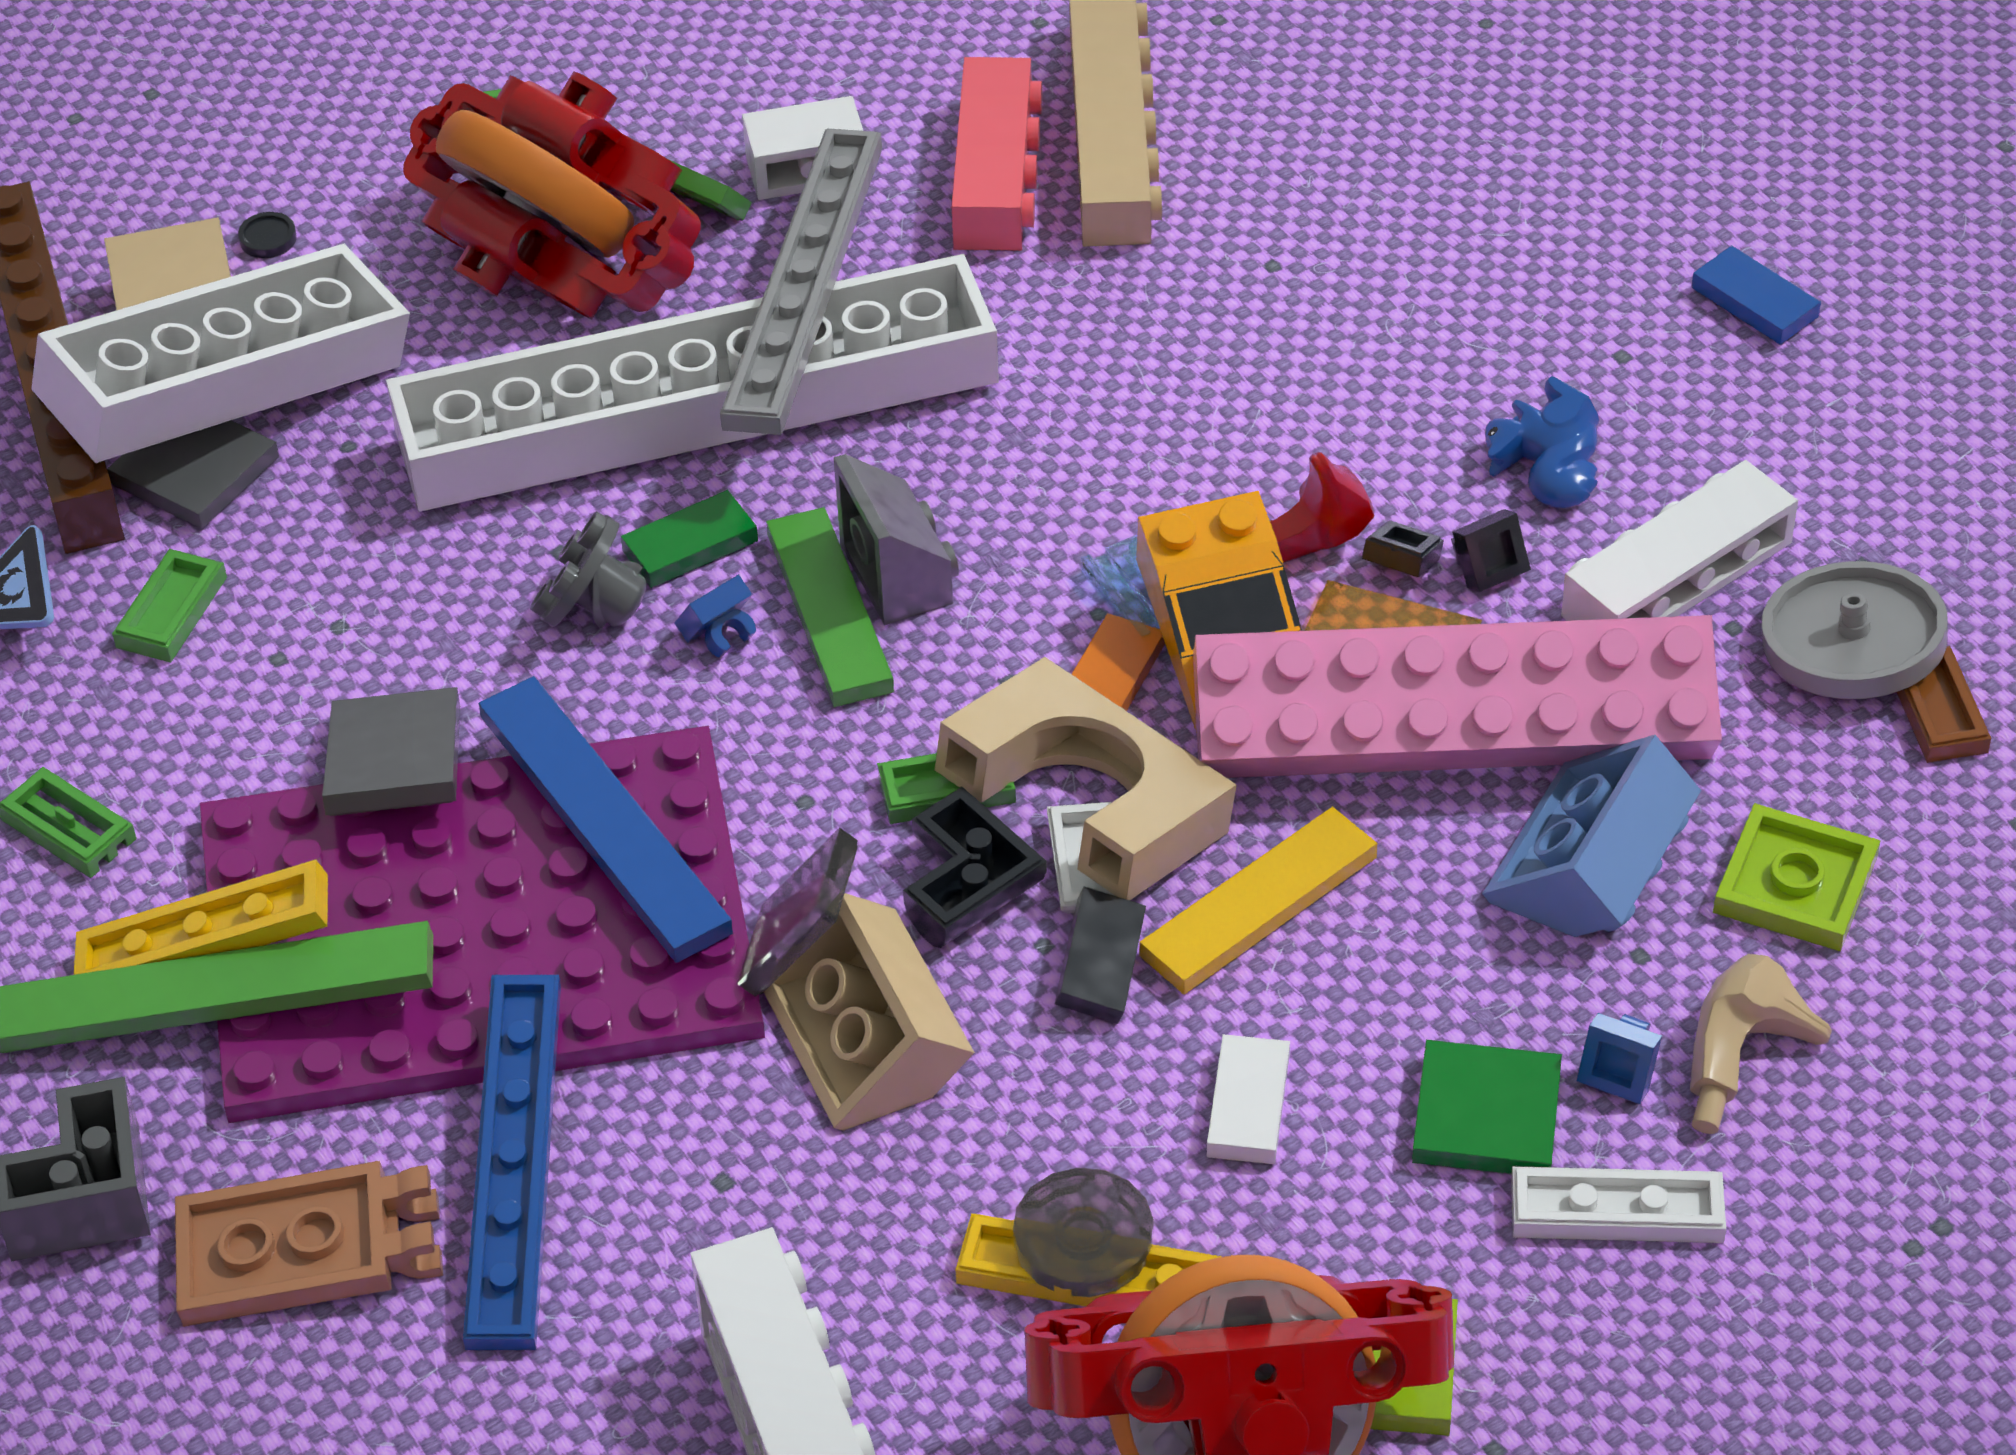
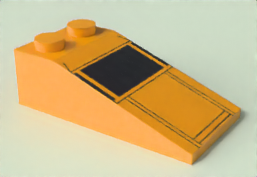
(1213, 573)

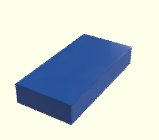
(1756, 294)

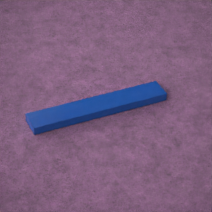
(606, 819)
(512, 1164)

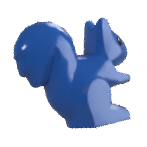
(1556, 438)

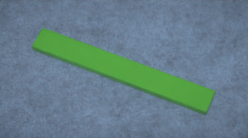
(216, 986)

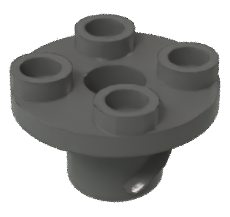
(592, 578)

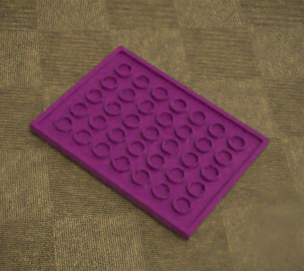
(502, 898)

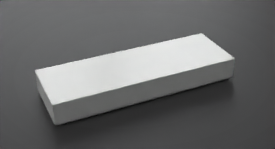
(1618, 1204)

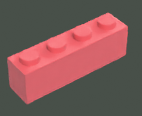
(994, 155)

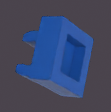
(716, 610)
(1619, 1056)

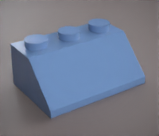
(1596, 839)

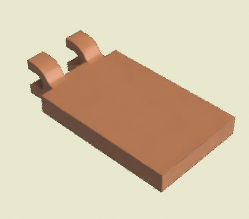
(302, 1240)

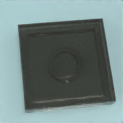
(798, 912)

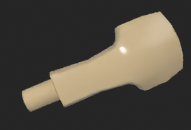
(1743, 1000)

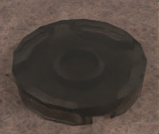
(1083, 1231)

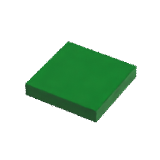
(1486, 1107)

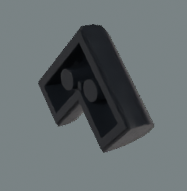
(980, 871)

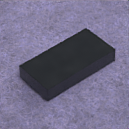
(1100, 955)

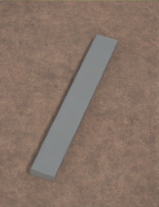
(801, 283)

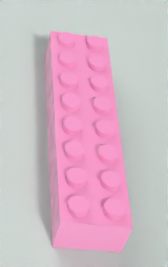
(1453, 695)

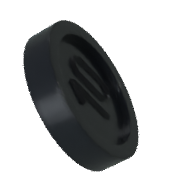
(267, 235)

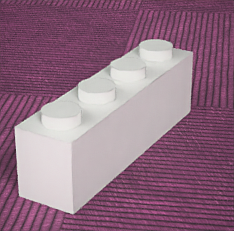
(1684, 550)

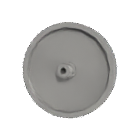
(1854, 630)

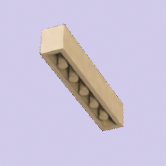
(1112, 122)

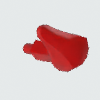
(1329, 511)

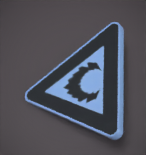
(25, 583)

